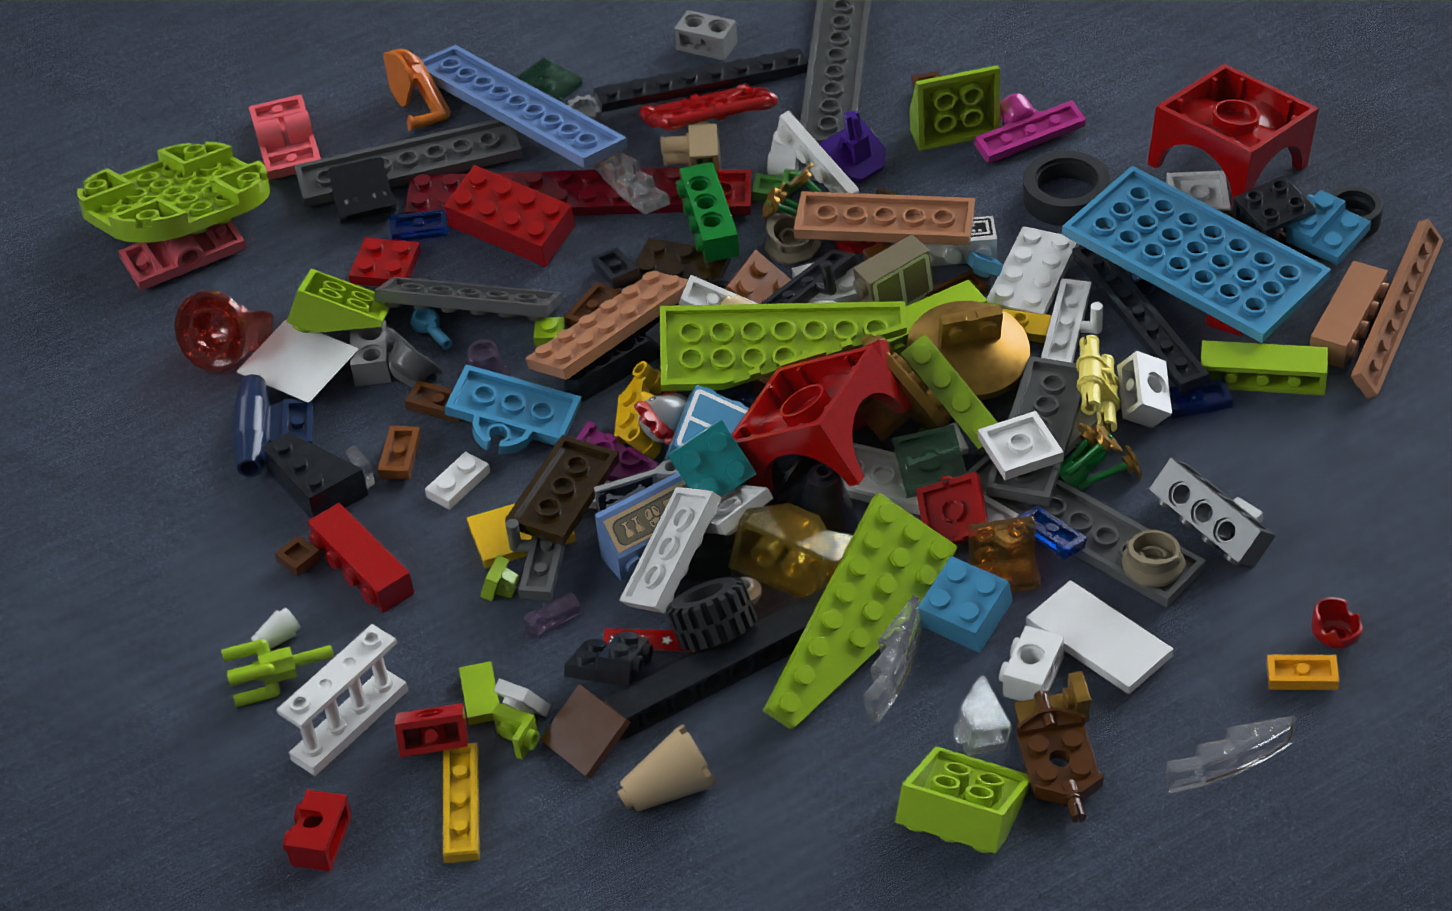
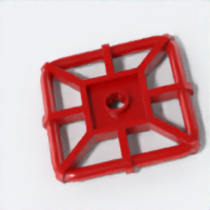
(707, 107)

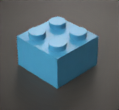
(965, 604)

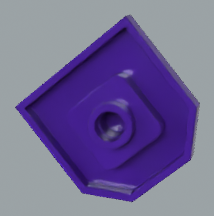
(856, 149)

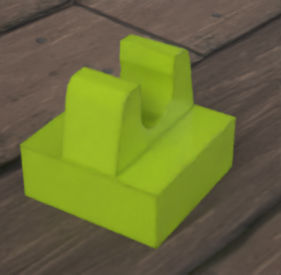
(499, 580)

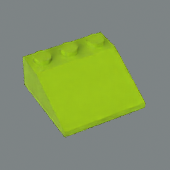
(955, 107)
(334, 305)
(962, 799)

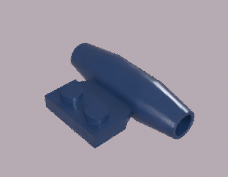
(259, 423)

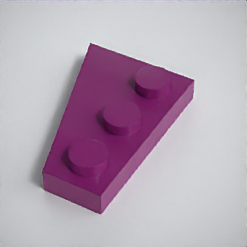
(631, 460)

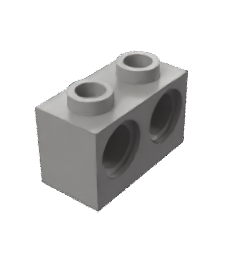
(705, 35)
(371, 361)

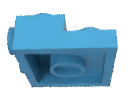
(1330, 231)

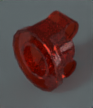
(218, 331)

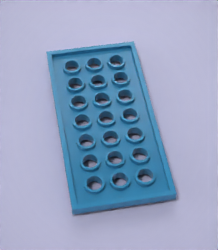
(1184, 283)

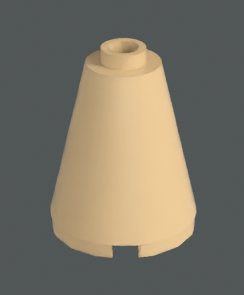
(667, 773)

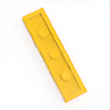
(461, 804)

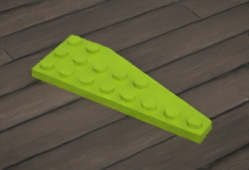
(748, 342)
(875, 579)

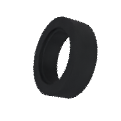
(1061, 165)

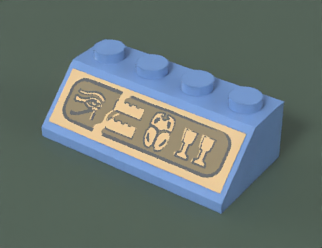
(629, 524)

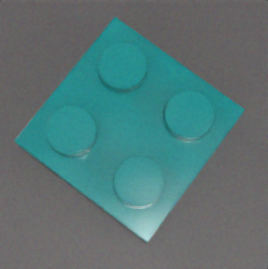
(712, 461)

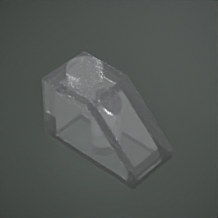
(981, 721)

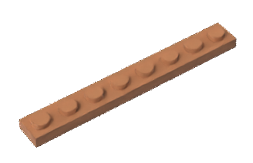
(1397, 309)

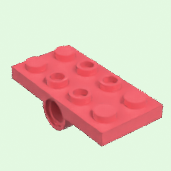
(284, 135)
(167, 259)

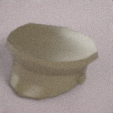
(782, 245)
(1153, 559)

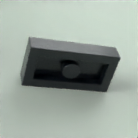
(615, 268)

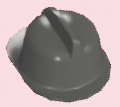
(409, 364)

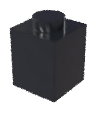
(711, 558)

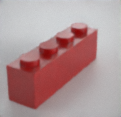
(360, 558)

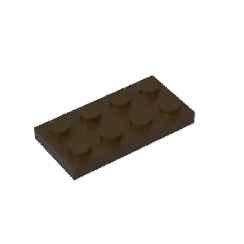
(563, 489)

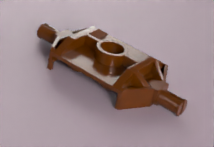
(1062, 735)

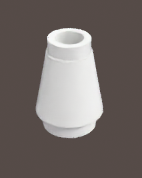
(278, 628)

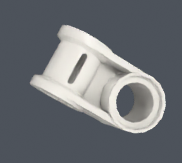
(781, 158)

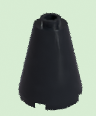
(827, 497)

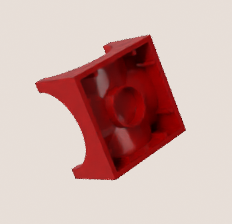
(1236, 123)
(812, 411)

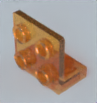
(1006, 551)

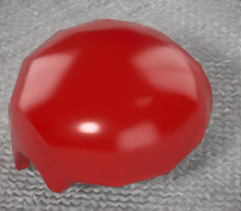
(1334, 624)

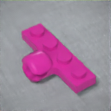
(1027, 127)

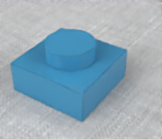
(984, 265)

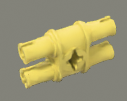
(1097, 383)

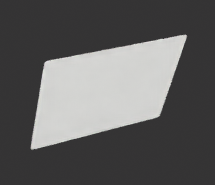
(298, 361)

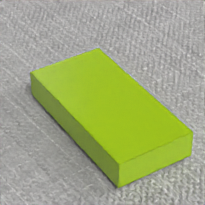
(478, 692)

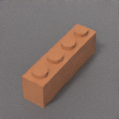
(1350, 312)

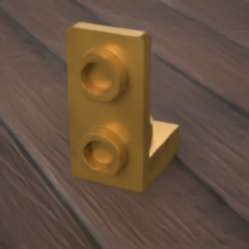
(1074, 698)

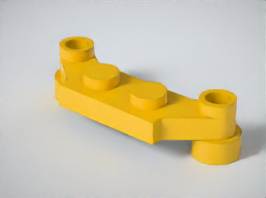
(627, 419)

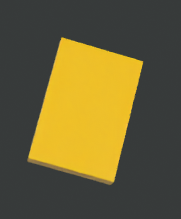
(491, 535)

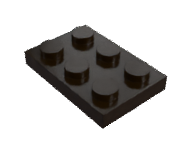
(679, 261)

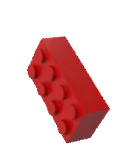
(510, 215)

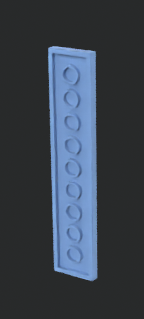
(523, 107)

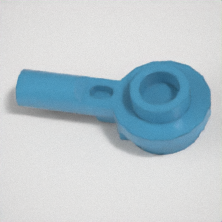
(428, 322)

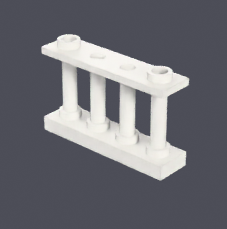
(353, 716)

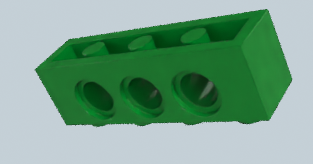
(708, 212)

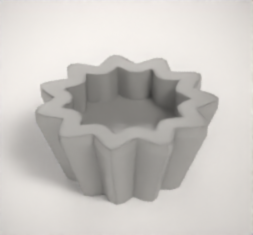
(586, 106)

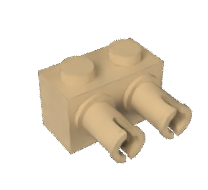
(697, 147)

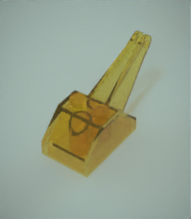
(787, 548)

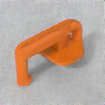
(404, 72)

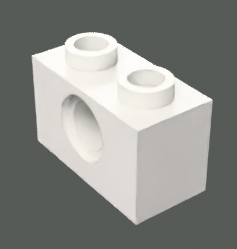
(1144, 389)
(1032, 663)

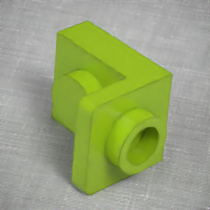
(518, 727)

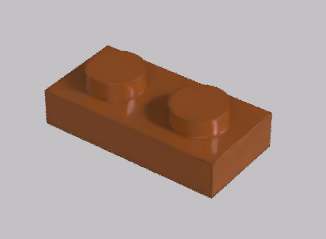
(399, 452)

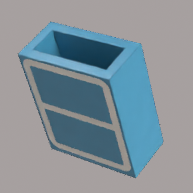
(703, 410)

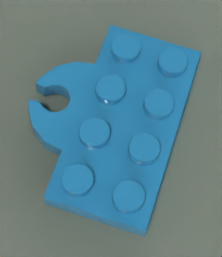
(511, 409)

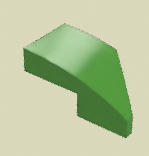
(765, 183)

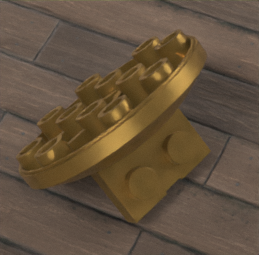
(979, 343)
(924, 406)

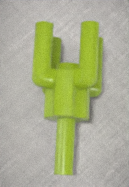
(270, 667)

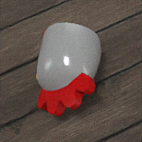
(660, 414)

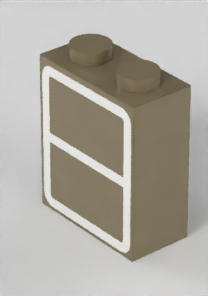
(895, 274)

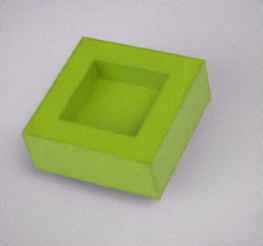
(547, 329)

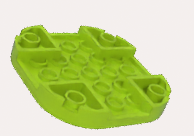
(175, 195)

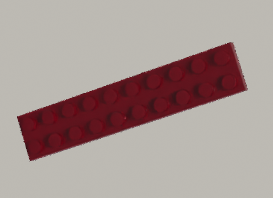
(581, 189)

